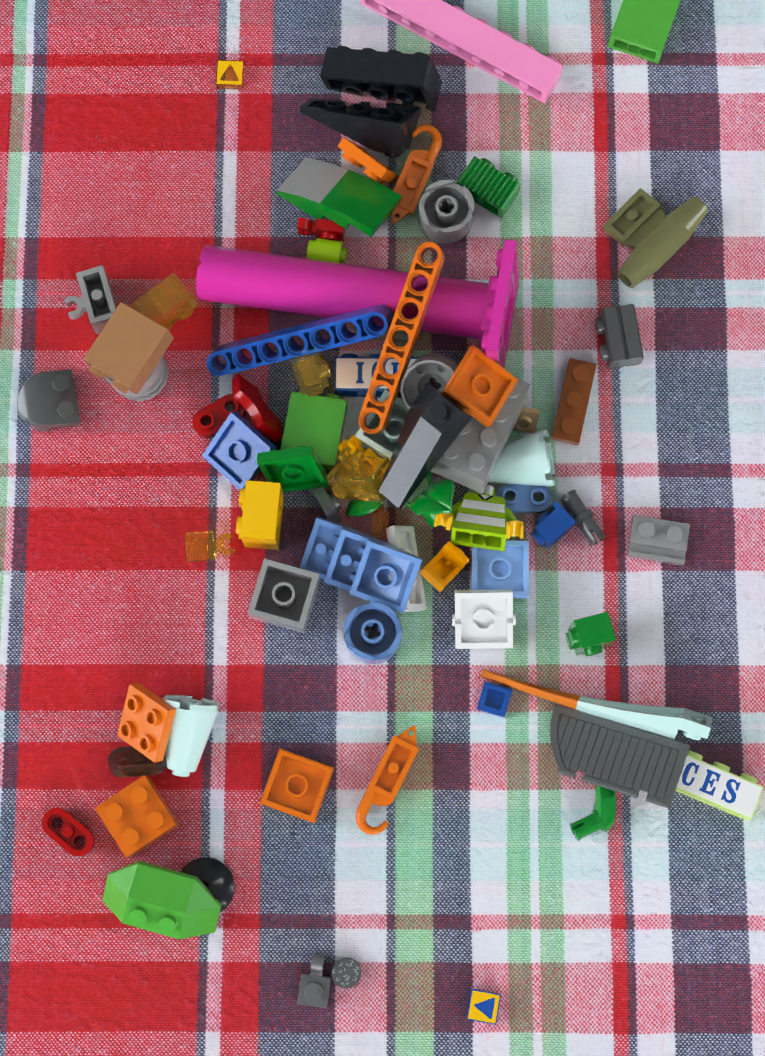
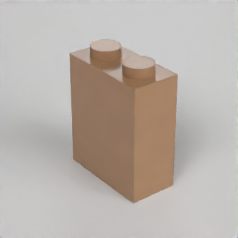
(128, 349)

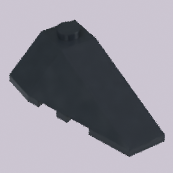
(424, 438)

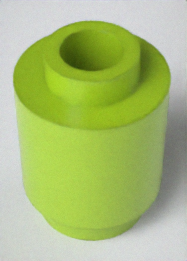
(327, 250)

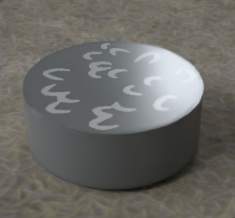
(346, 972)

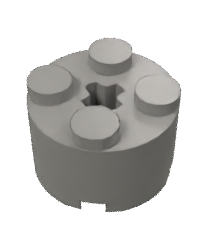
(458, 204)

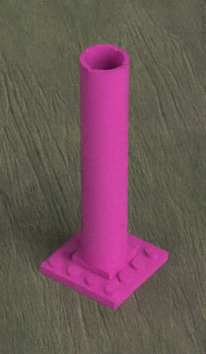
(336, 288)

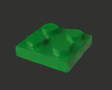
(293, 468)

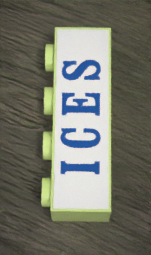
(719, 787)

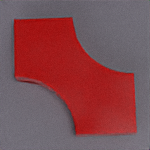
(252, 402)

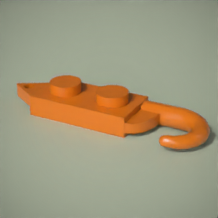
(416, 173)
(388, 778)

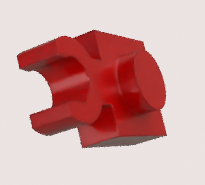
(321, 228)

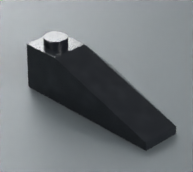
(379, 129)

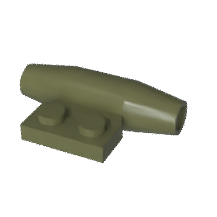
(651, 233)

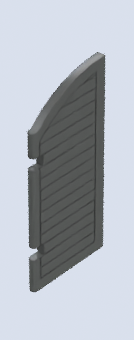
(616, 755)

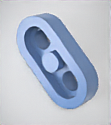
(524, 498)

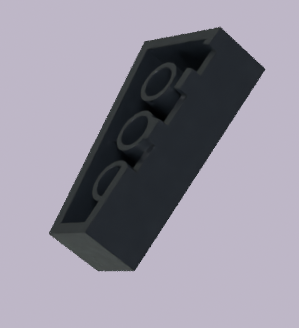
(382, 75)

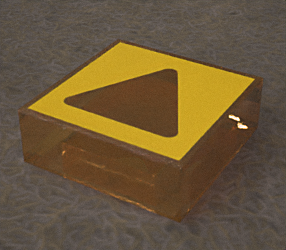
(230, 74)

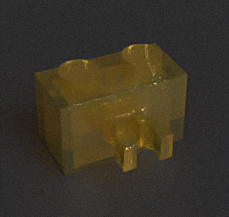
(357, 476)

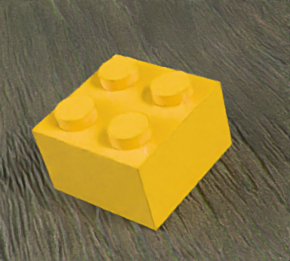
(261, 514)

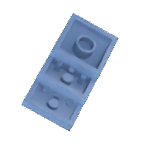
(361, 564)

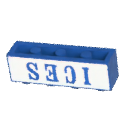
(355, 374)

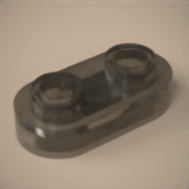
(132, 763)

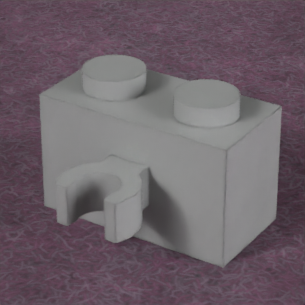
(96, 299)

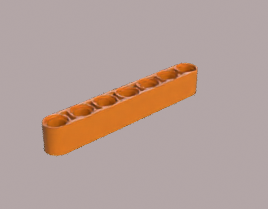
(399, 324)

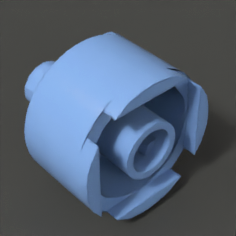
(366, 618)

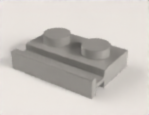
(658, 540)

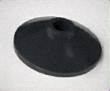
(216, 875)

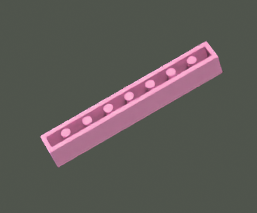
(475, 43)

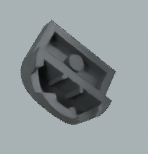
(49, 401)

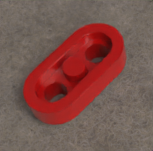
(217, 413)
(69, 832)

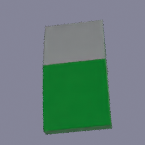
(339, 195)

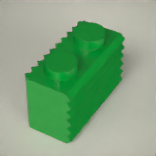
(489, 186)

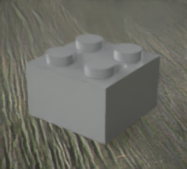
(284, 595)

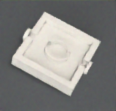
(483, 619)

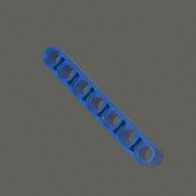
(310, 334)

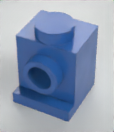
(552, 526)

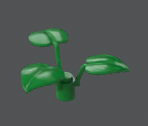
(432, 501)

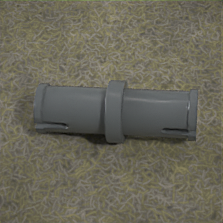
(582, 517)

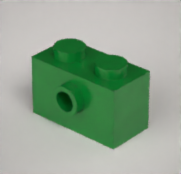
(590, 634)

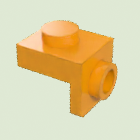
(445, 566)

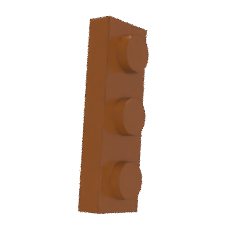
(573, 401)

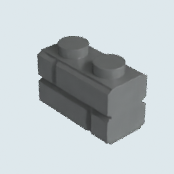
(620, 336)

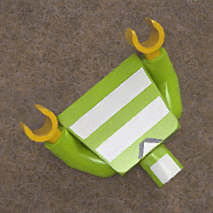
(481, 521)

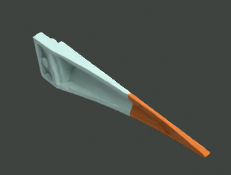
(651, 719)

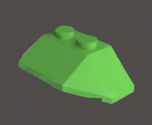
(161, 901)

